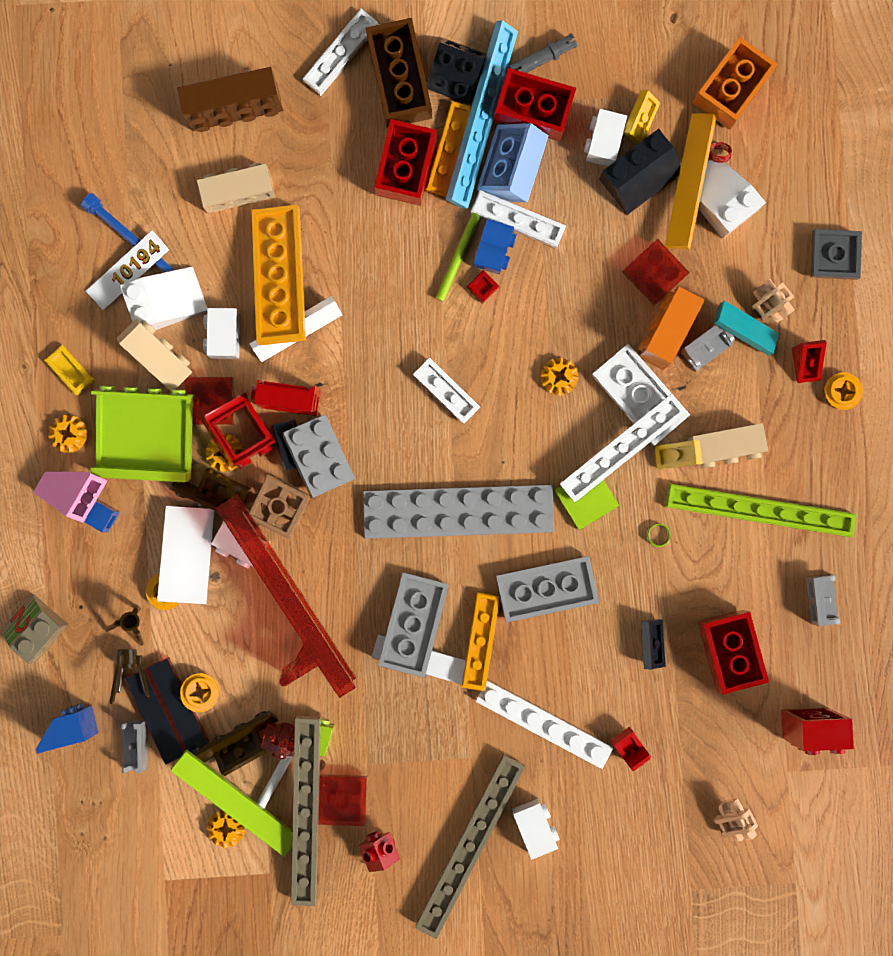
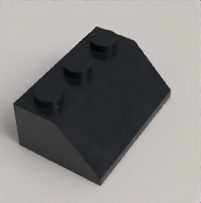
(641, 172)

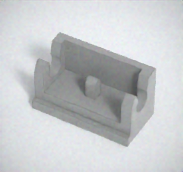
(707, 347)
(822, 600)
(134, 746)

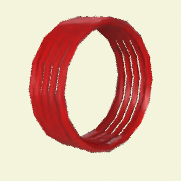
(720, 144)

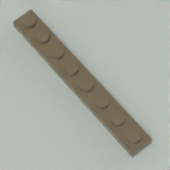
(305, 810)
(469, 846)

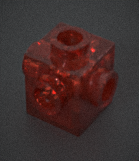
(279, 739)

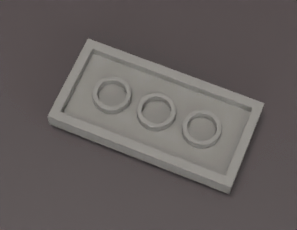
(547, 589)
(413, 625)

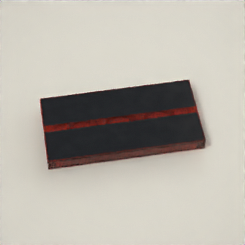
(166, 717)

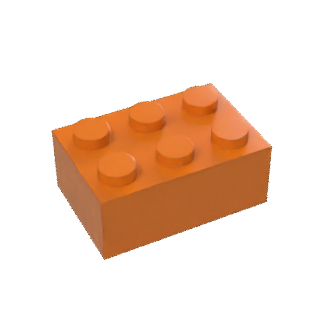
(735, 82)
(670, 327)

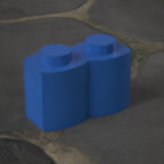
(493, 247)

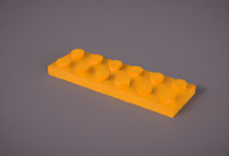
(278, 275)

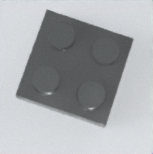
(836, 254)

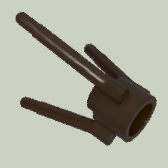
(129, 623)
(125, 660)

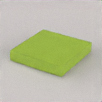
(590, 506)

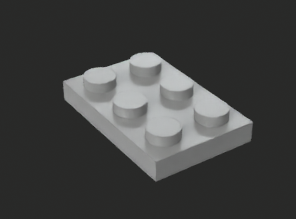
(318, 456)

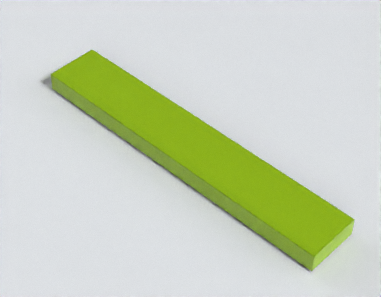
(234, 802)

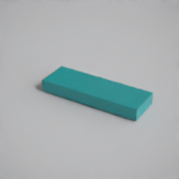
(746, 328)

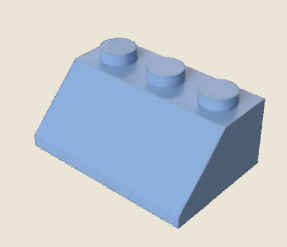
(513, 161)

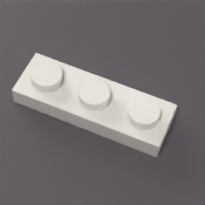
(446, 391)

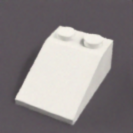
(727, 198)
(164, 298)

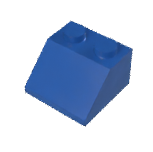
(71, 727)

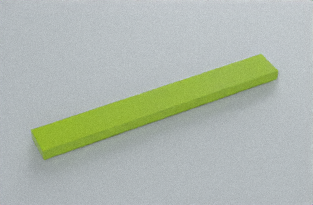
(760, 510)

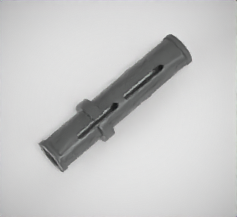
(546, 54)

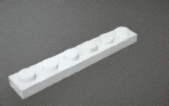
(623, 448)
(544, 724)

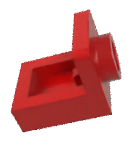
(631, 749)

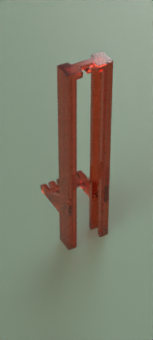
(317, 646)

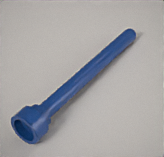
(92, 204)

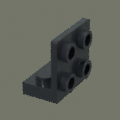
(455, 70)

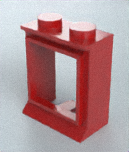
(286, 397)
(242, 458)

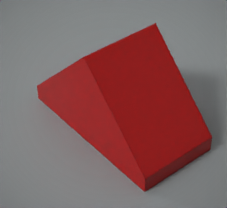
(809, 360)

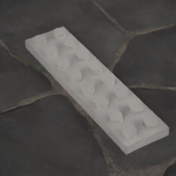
(458, 511)

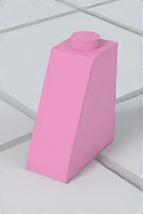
(70, 492)

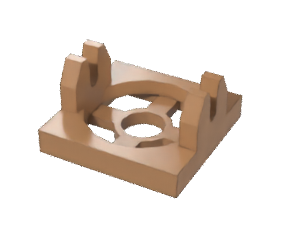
(301, 501)

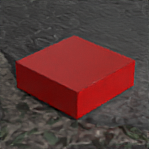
(482, 286)

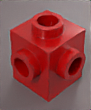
(379, 851)

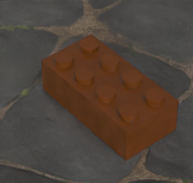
(399, 71)
(230, 99)

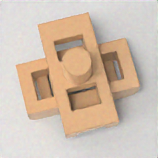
(773, 301)
(736, 815)

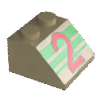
(33, 629)

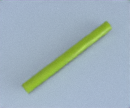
(458, 256)

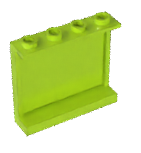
(143, 434)

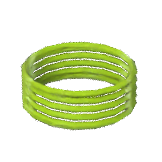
(668, 531)

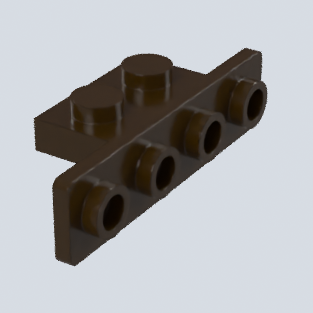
(212, 490)
(237, 746)

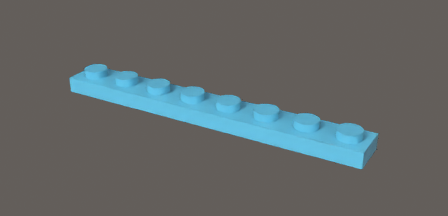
(481, 114)

